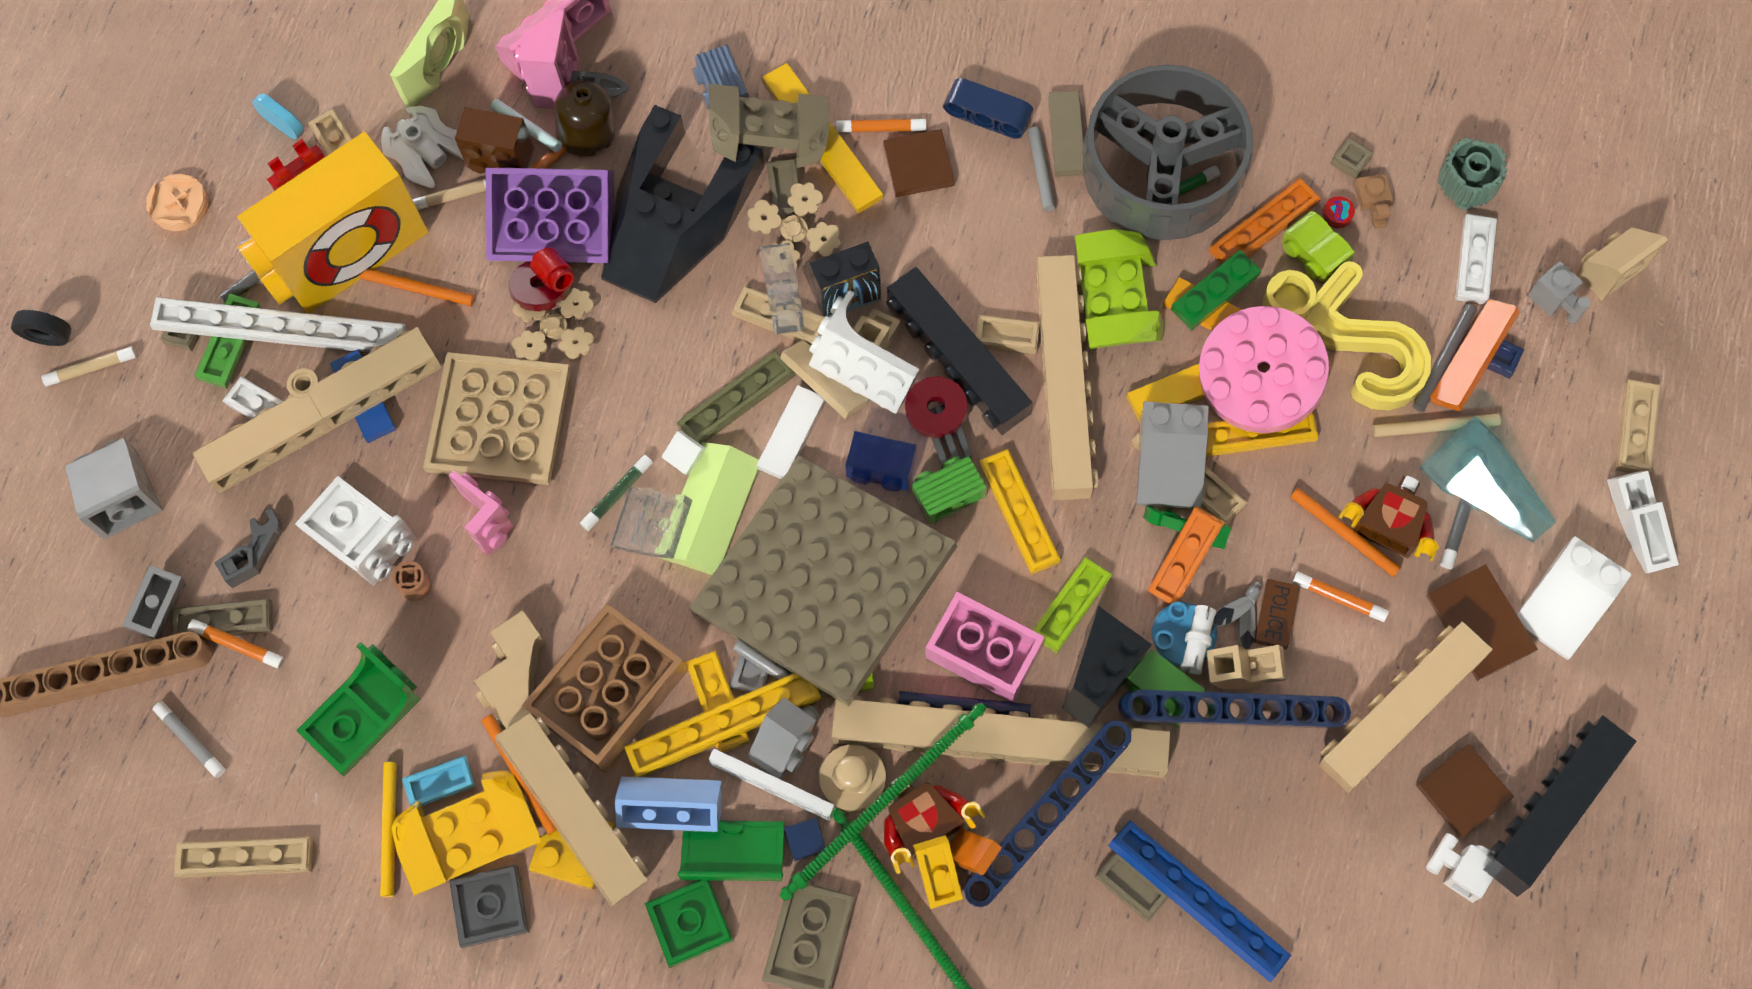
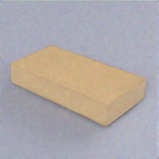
(1008, 334)

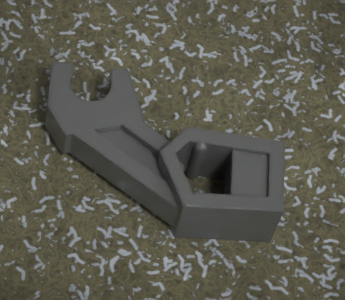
(261, 543)

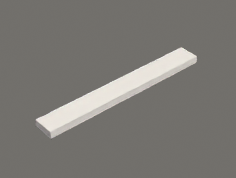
(272, 325)

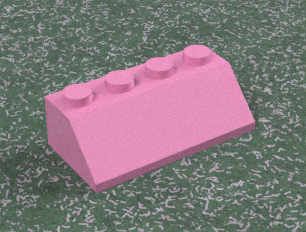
(580, 17)

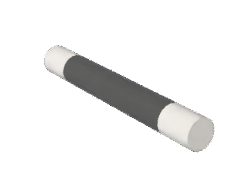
(1456, 534)

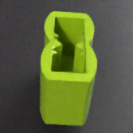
(1316, 246)

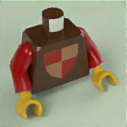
(1394, 519)
(923, 816)

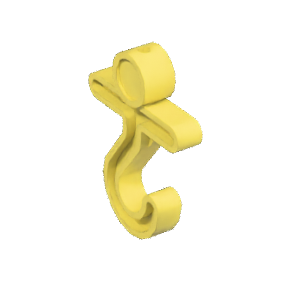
(1298, 294)

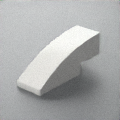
(1643, 521)

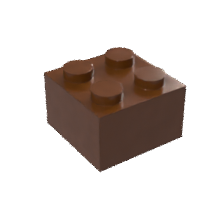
(493, 140)

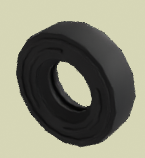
(41, 328)

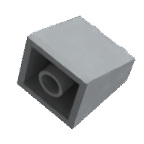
(111, 489)

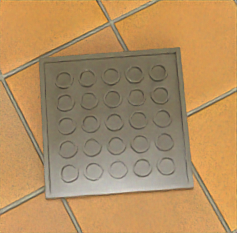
(823, 579)

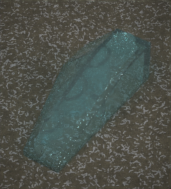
(1484, 474)

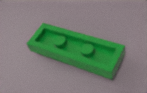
(1215, 290)

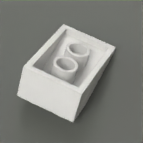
(1572, 597)

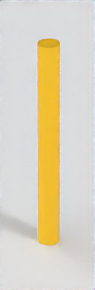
(387, 840)

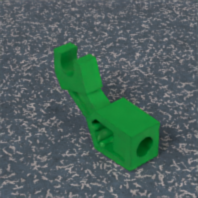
(1173, 521)

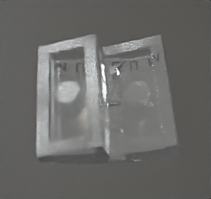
(651, 522)

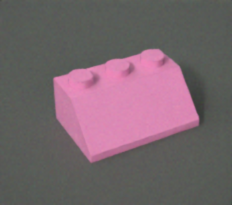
(547, 59)

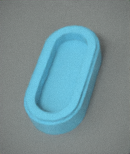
(278, 116)

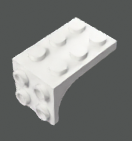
(858, 362)
(357, 531)

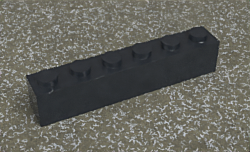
(958, 351)
(1559, 805)

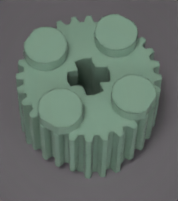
(1472, 173)

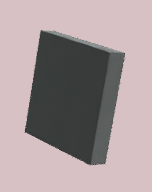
(488, 906)

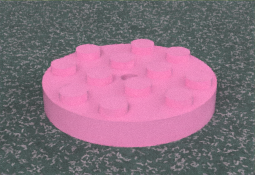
(1267, 399)

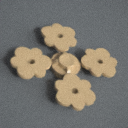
(794, 227)
(555, 327)

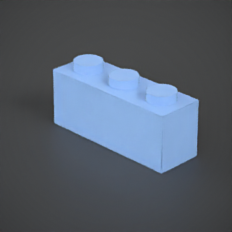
(668, 804)

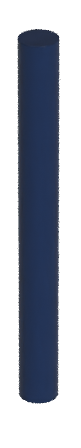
(938, 701)

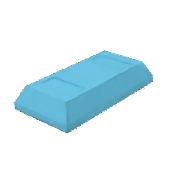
(439, 781)

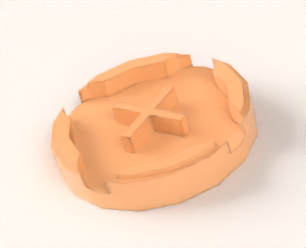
(177, 202)

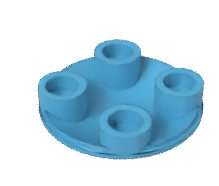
(1170, 631)

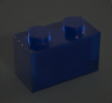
(880, 461)

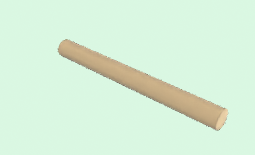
(1433, 425)

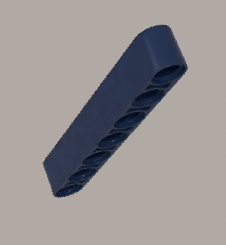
(1249, 709)
(1063, 804)

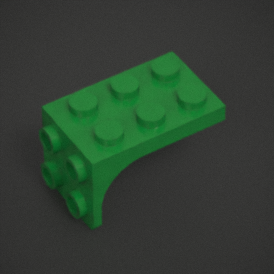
(360, 711)

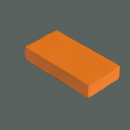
(973, 851)

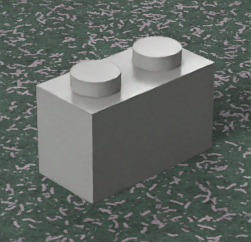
(153, 603)

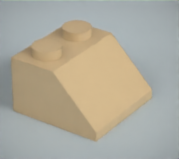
(1619, 260)

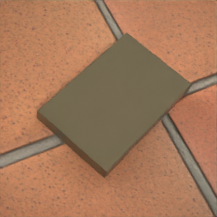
(809, 938)

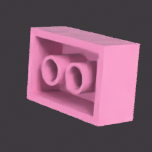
(984, 647)

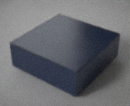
(1506, 359)
(805, 839)

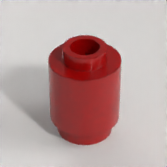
(552, 269)

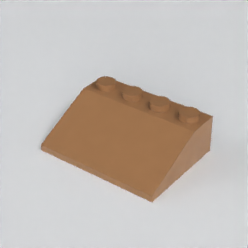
(606, 687)

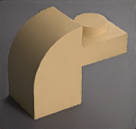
(878, 328)
(1246, 669)

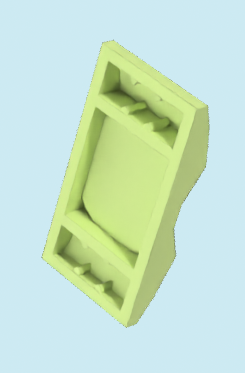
(431, 51)

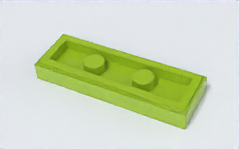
(1072, 604)

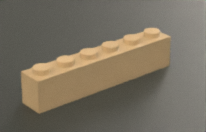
(1404, 707)
(571, 809)

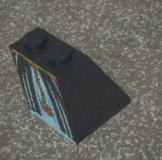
(845, 271)

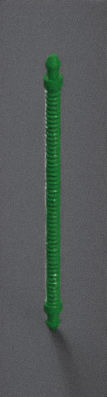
(801, 879)
(903, 904)

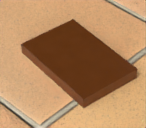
(1487, 612)

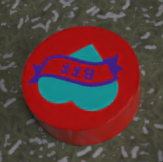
(1338, 212)

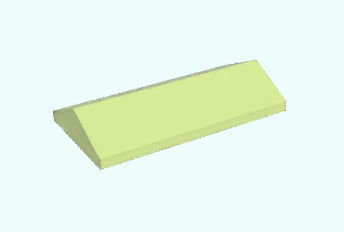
(718, 493)

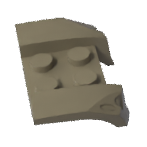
(768, 123)

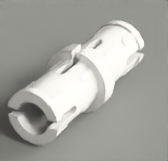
(1198, 639)

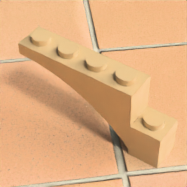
(512, 680)

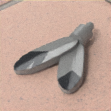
(1244, 611)

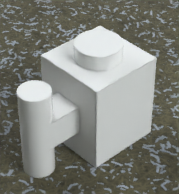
(1466, 869)

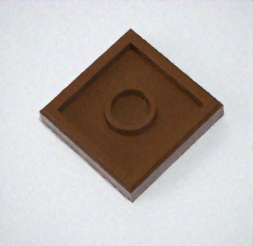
(918, 163)
(1464, 791)

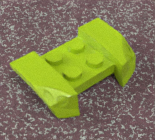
(1116, 288)

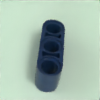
(988, 108)

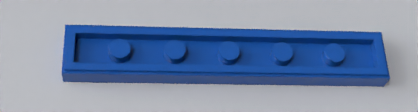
(1200, 901)

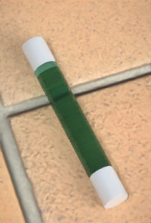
(616, 493)

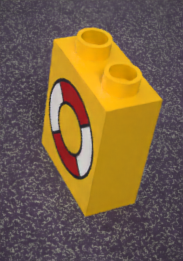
(330, 225)

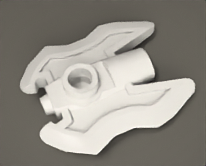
(420, 141)

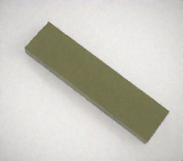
(736, 398)

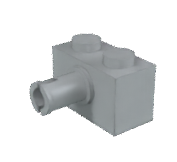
(783, 738)

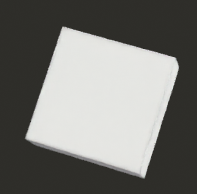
(683, 452)

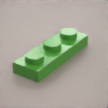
(223, 353)

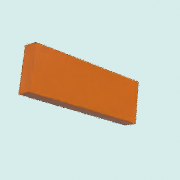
(1186, 556)

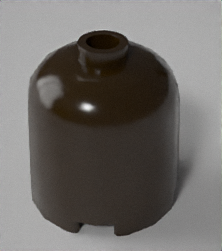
(584, 118)

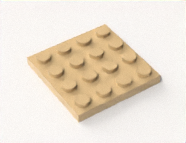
(497, 418)

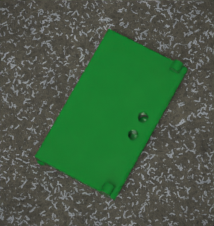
(734, 855)

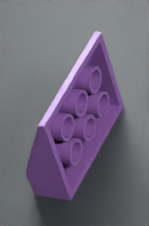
(549, 209)

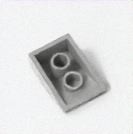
(1172, 455)

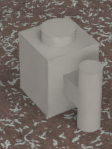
(1557, 290)

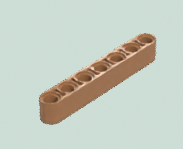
(111, 675)

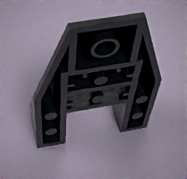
(666, 228)

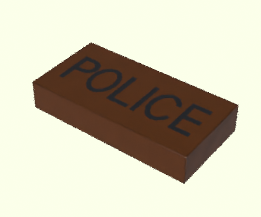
(1276, 613)

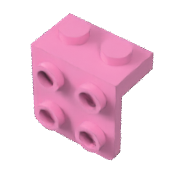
(491, 522)

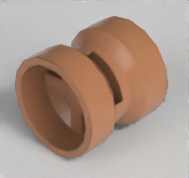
(417, 586)

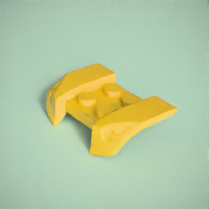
(464, 833)

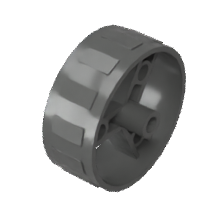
(1120, 121)

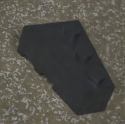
(1103, 666)

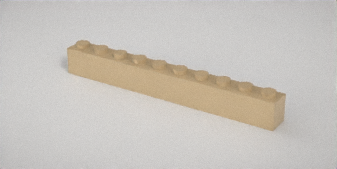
(995, 736)

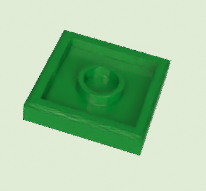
(688, 922)

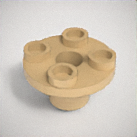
(852, 777)

